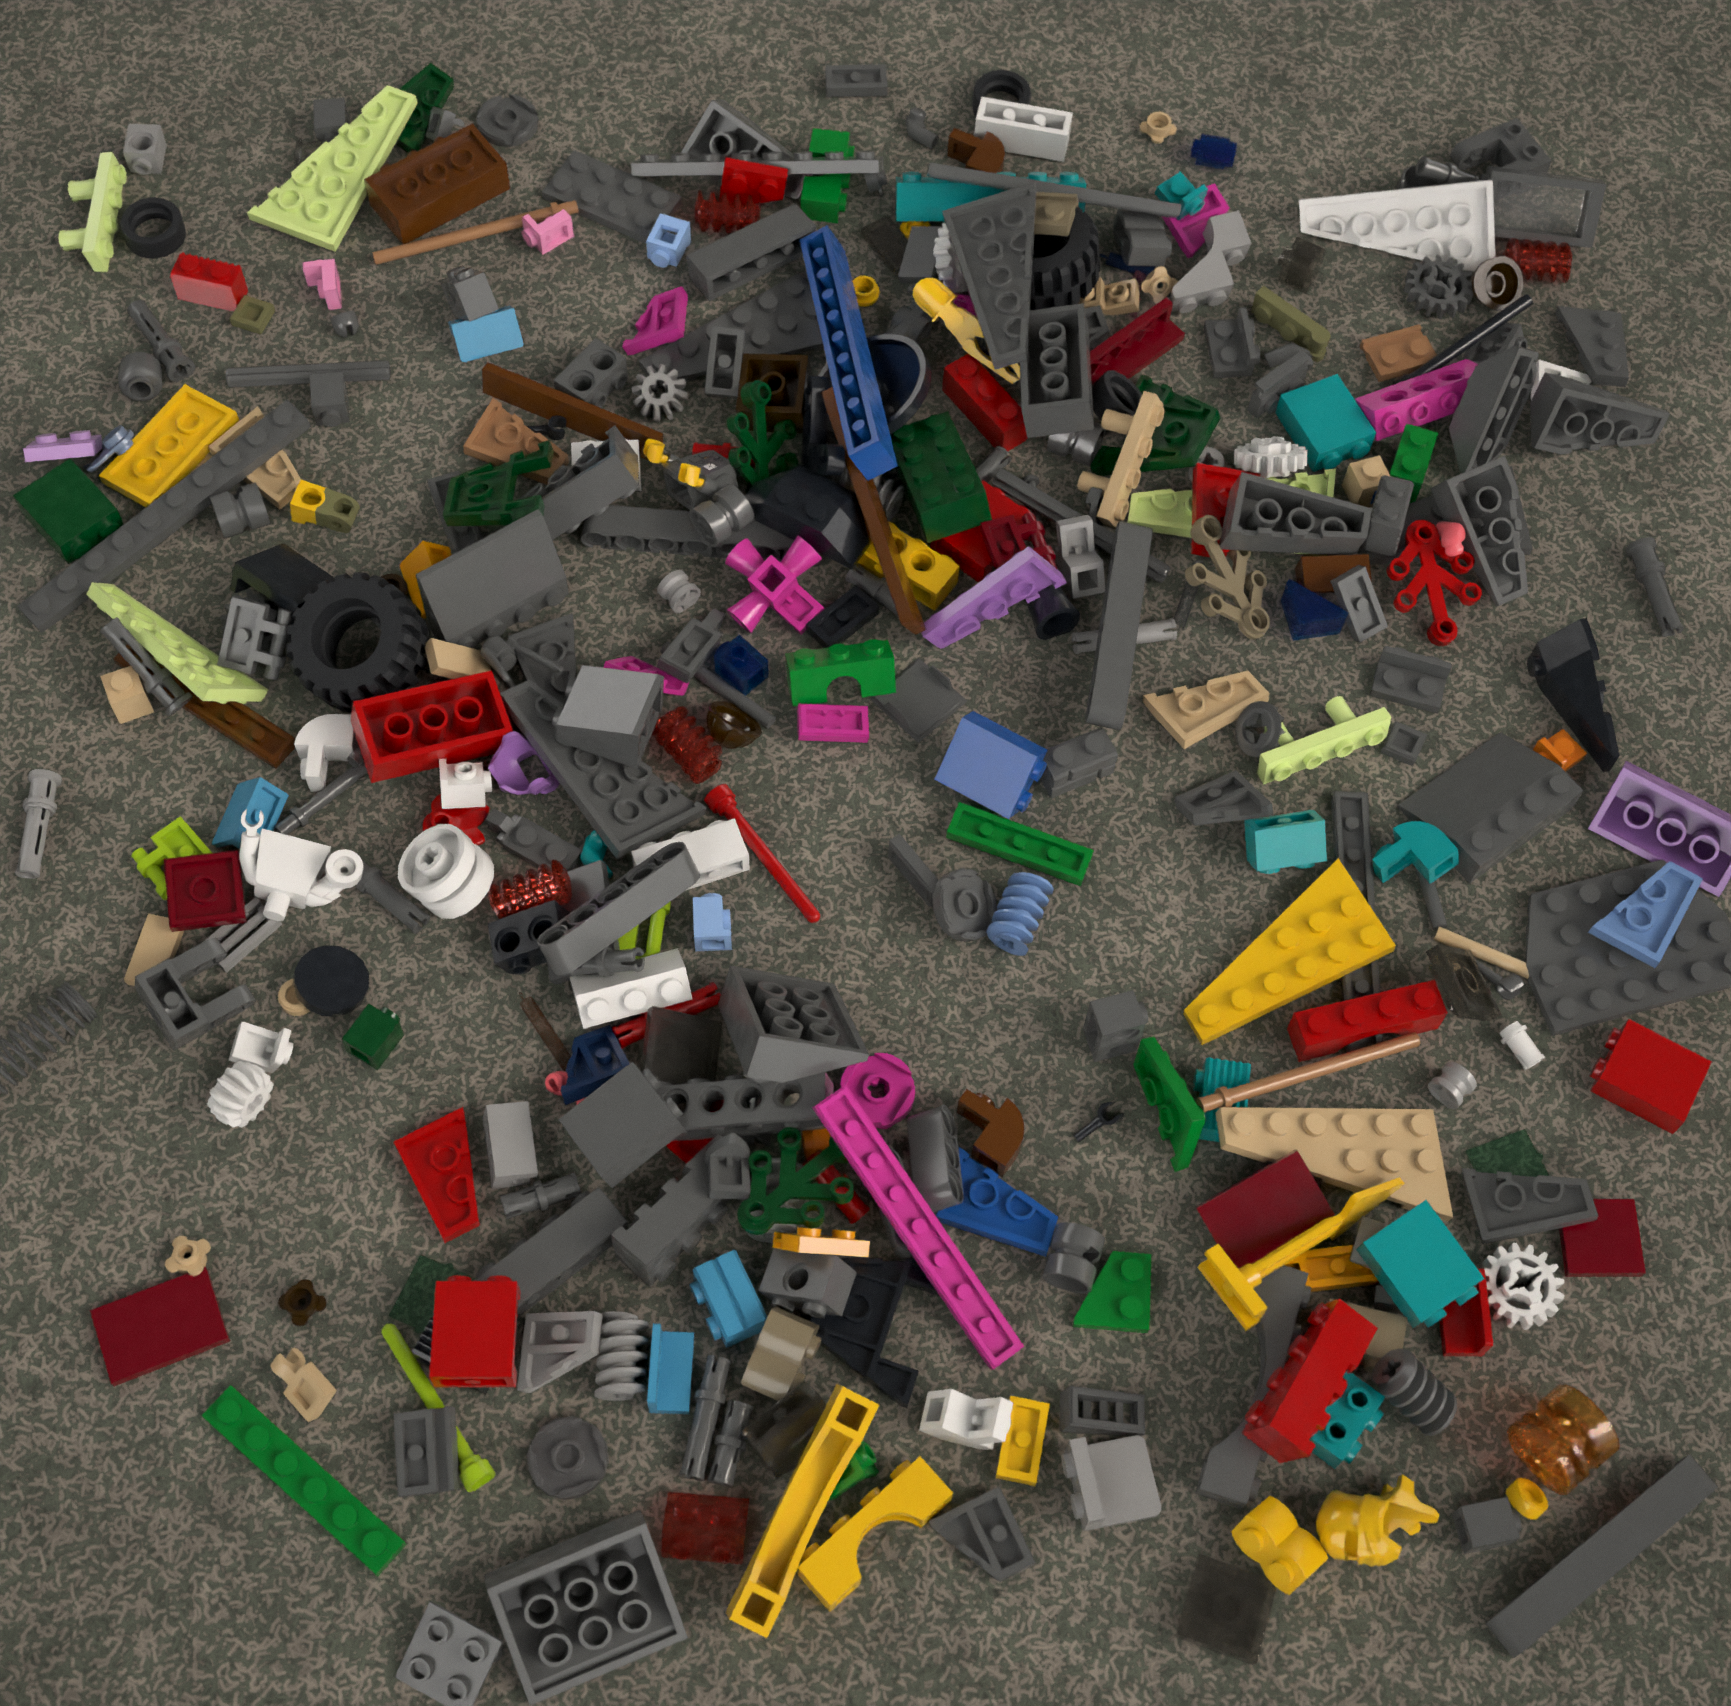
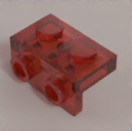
(704, 1528)

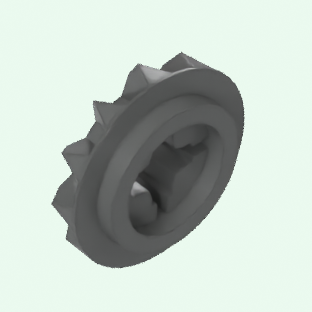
(1255, 715)

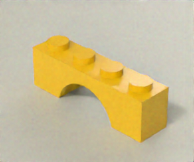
(911, 1497)

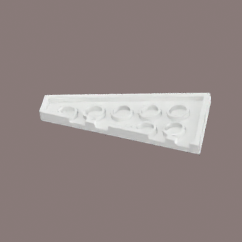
(1411, 222)

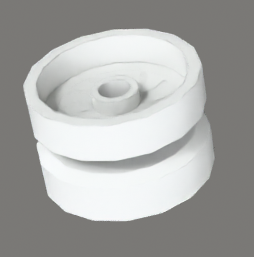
(446, 871)

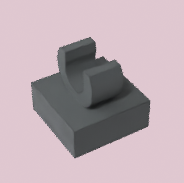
(441, 123)

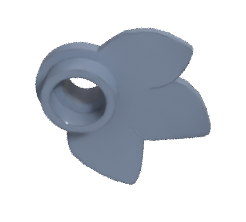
(117, 442)

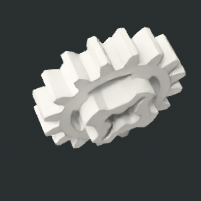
(947, 263)
(1270, 457)
(1522, 1268)

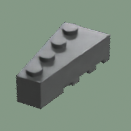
(589, 484)
(1290, 520)
(671, 1223)

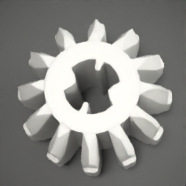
(240, 1094)

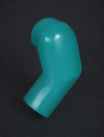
(594, 850)

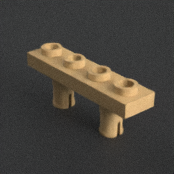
(1136, 447)

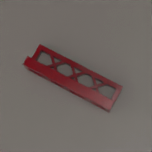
(1137, 343)

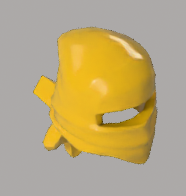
(1360, 1525)

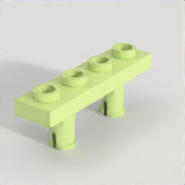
(102, 222)
(1311, 751)

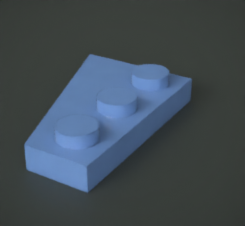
(1651, 915)

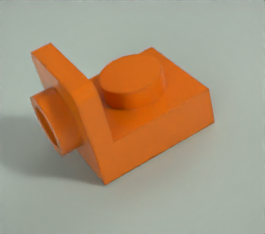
(1561, 750)

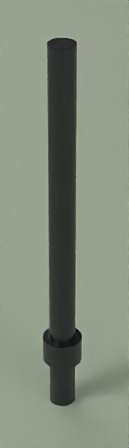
(1471, 338)

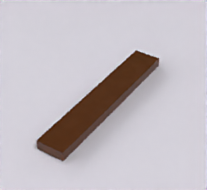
(550, 402)
(235, 722)

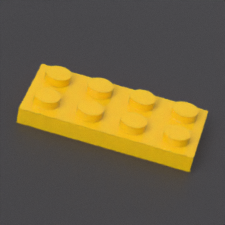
(169, 446)

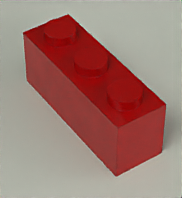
(984, 402)

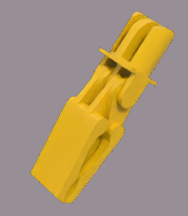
(938, 302)

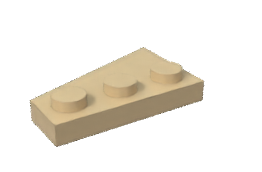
(274, 478)
(1205, 709)

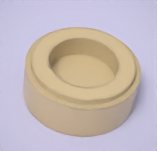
(289, 1000)

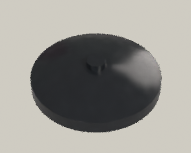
(901, 376)

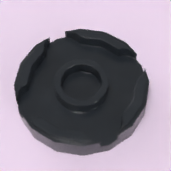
(331, 980)

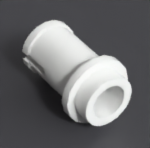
(1521, 1045)

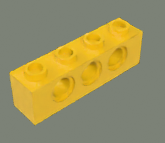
(928, 586)

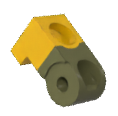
(323, 507)

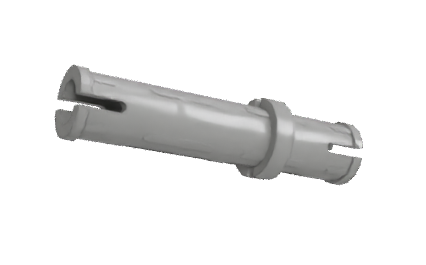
(1147, 633)

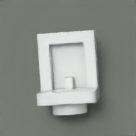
(261, 1047)

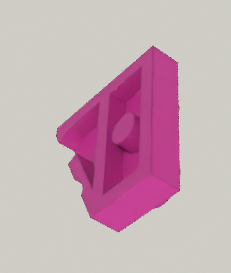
(1189, 229)

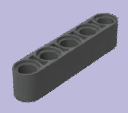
(618, 908)

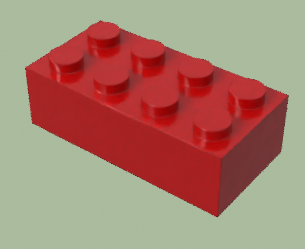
(428, 723)

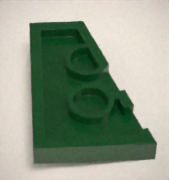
(431, 89)

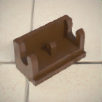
(1318, 571)

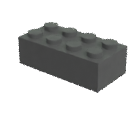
(1057, 372)

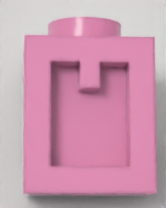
(549, 233)
(326, 278)

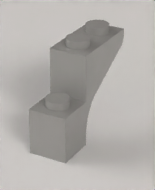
(1210, 278)

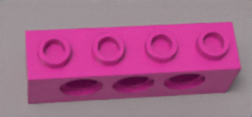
(1416, 399)

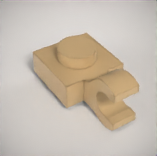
(306, 1387)

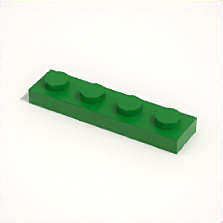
(1019, 844)

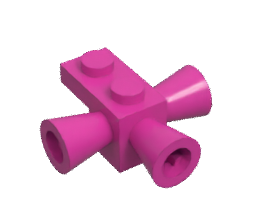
(774, 585)

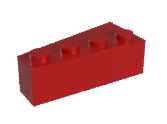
(1309, 1382)

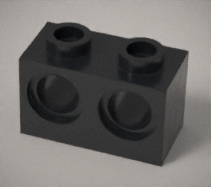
(523, 928)

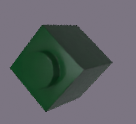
(373, 1035)

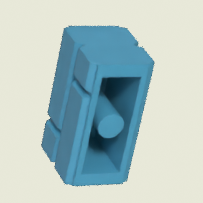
(729, 1299)

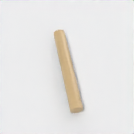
(1482, 952)

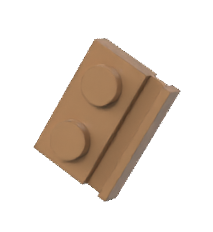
(1397, 352)

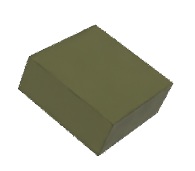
(252, 314)

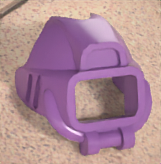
(508, 773)

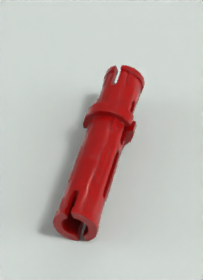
(637, 1026)

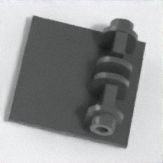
(449, 1657)

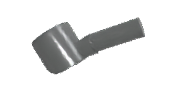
(1506, 987)

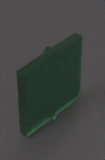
(1508, 1154)
(417, 1297)

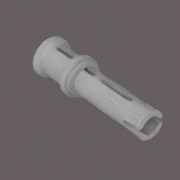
(39, 809)

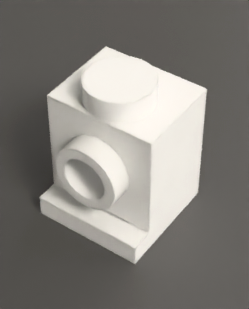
(463, 784)

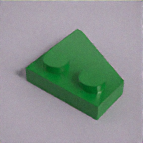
(1119, 1295)

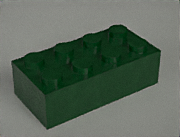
(939, 477)

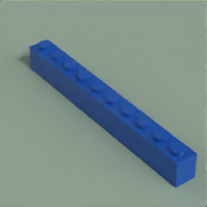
(848, 354)

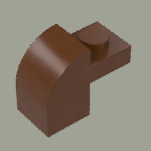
(977, 153)
(1002, 1131)

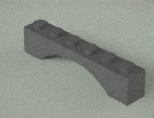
(1232, 1464)

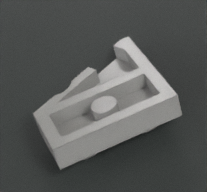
(556, 1345)

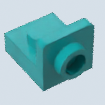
(1181, 191)

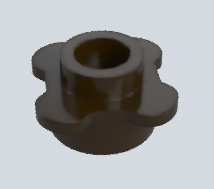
(296, 1293)

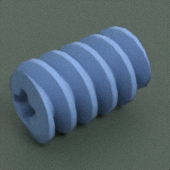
(1018, 912)

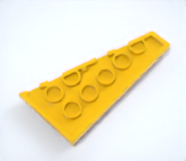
(1308, 946)

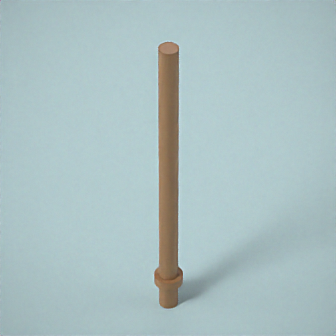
(470, 233)
(1226, 1097)

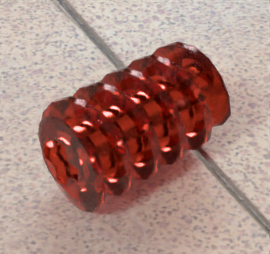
(725, 212)
(1541, 258)
(687, 744)
(531, 890)

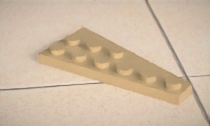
(1347, 1147)

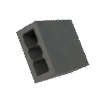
(623, 1123)

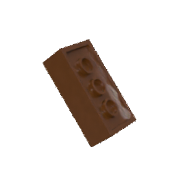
(437, 183)

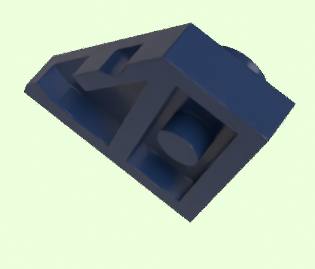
(594, 1061)

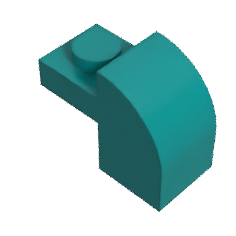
(1417, 845)

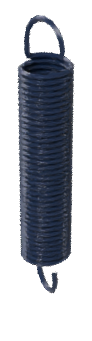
(1115, 260)

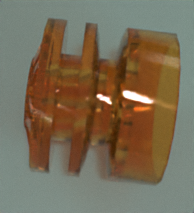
(1563, 1439)

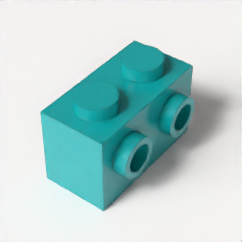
(1285, 841)
(1349, 1417)

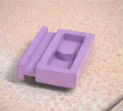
(50, 448)

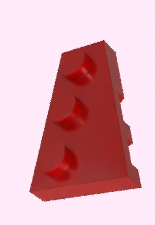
(1211, 496)
(443, 1173)

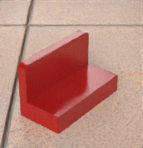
(1468, 1326)

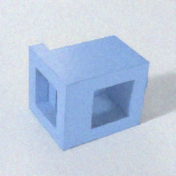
(665, 247)
(711, 923)

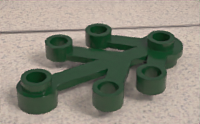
(755, 397)
(791, 1186)

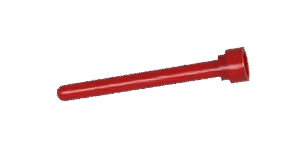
(722, 801)

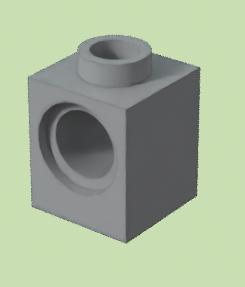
(144, 148)

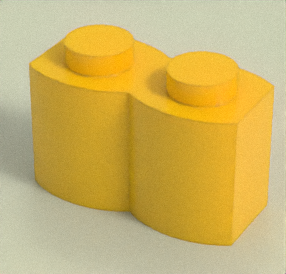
(1279, 1545)

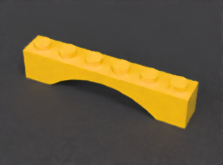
(799, 1509)

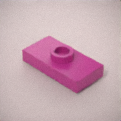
(832, 723)

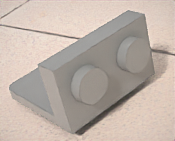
(1111, 1481)

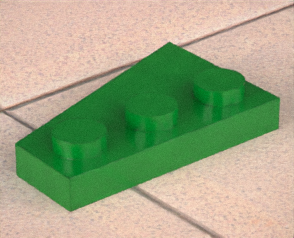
(1178, 1113)

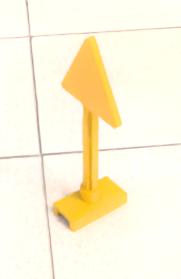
(1237, 1285)

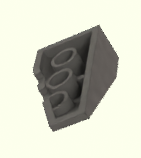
(730, 131)
(1582, 416)

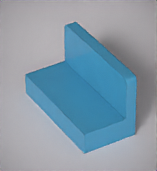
(487, 334)
(254, 796)
(670, 1371)

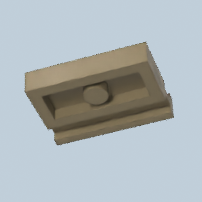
(1054, 213)

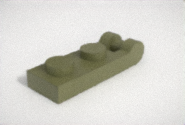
(1290, 323)

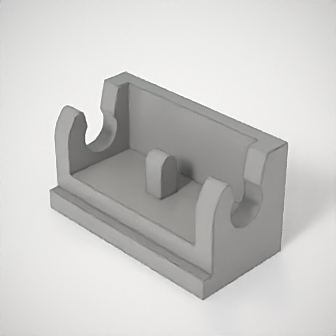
(509, 1144)

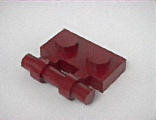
(1006, 538)

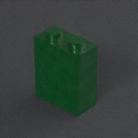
(68, 511)

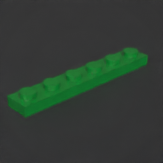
(304, 1480)

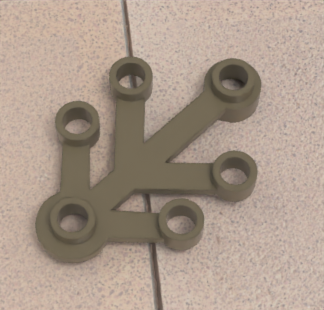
(1248, 613)

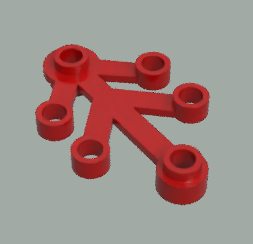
(1433, 577)

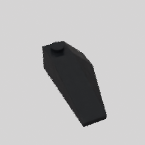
(1570, 683)

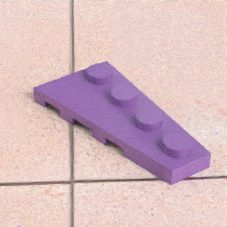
(989, 599)

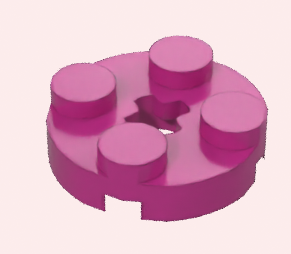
(898, 1084)

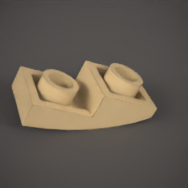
(1114, 298)

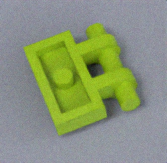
(171, 842)

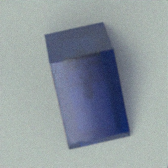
(1310, 614)

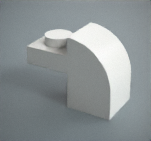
(321, 741)
(966, 1420)

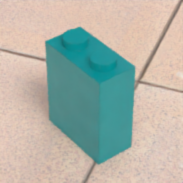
(1326, 422)
(1421, 1265)

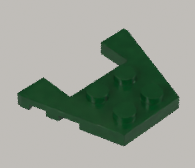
(1176, 441)
(487, 493)

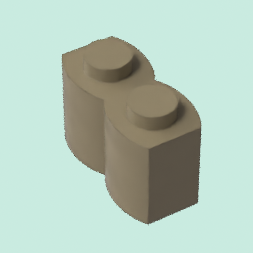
(781, 1354)

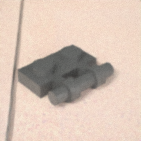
(244, 637)

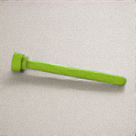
(473, 1469)

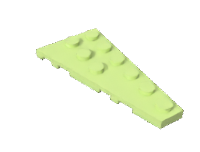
(330, 183)
(176, 650)

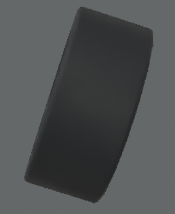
(1001, 81)
(159, 245)
(1115, 393)

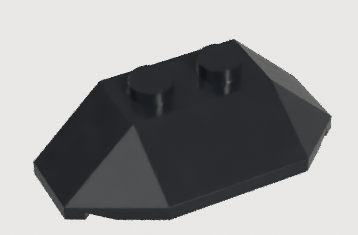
(814, 509)

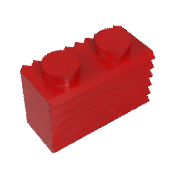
(208, 282)

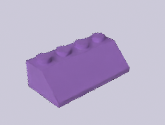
(1667, 825)

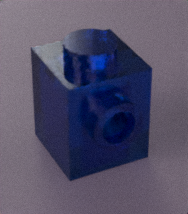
(741, 665)

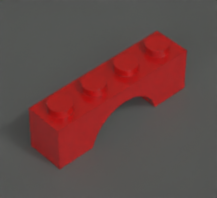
(1336, 1025)

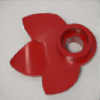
(463, 818)

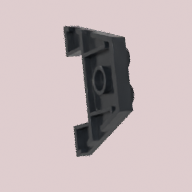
(866, 1321)

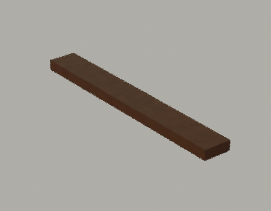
(879, 531)

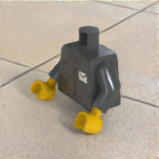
(692, 477)

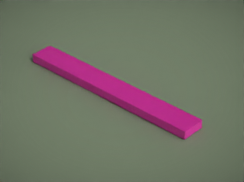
(918, 1227)

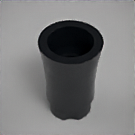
(1052, 613)

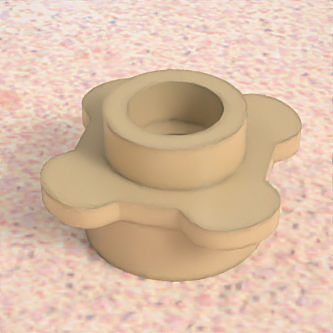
(1158, 126)
(1158, 275)
(195, 1263)

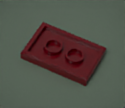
(1265, 1210)
(159, 1326)

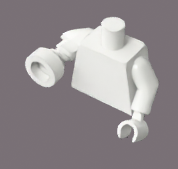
(290, 869)

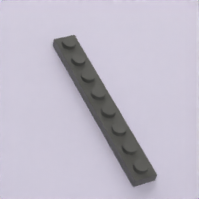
(801, 163)

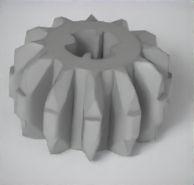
(651, 385)

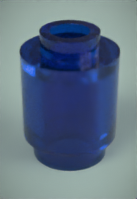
(1213, 151)

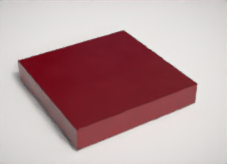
(204, 891)
(1606, 1245)

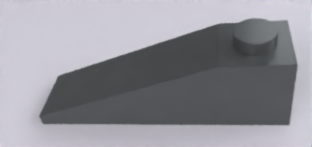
(1487, 509)

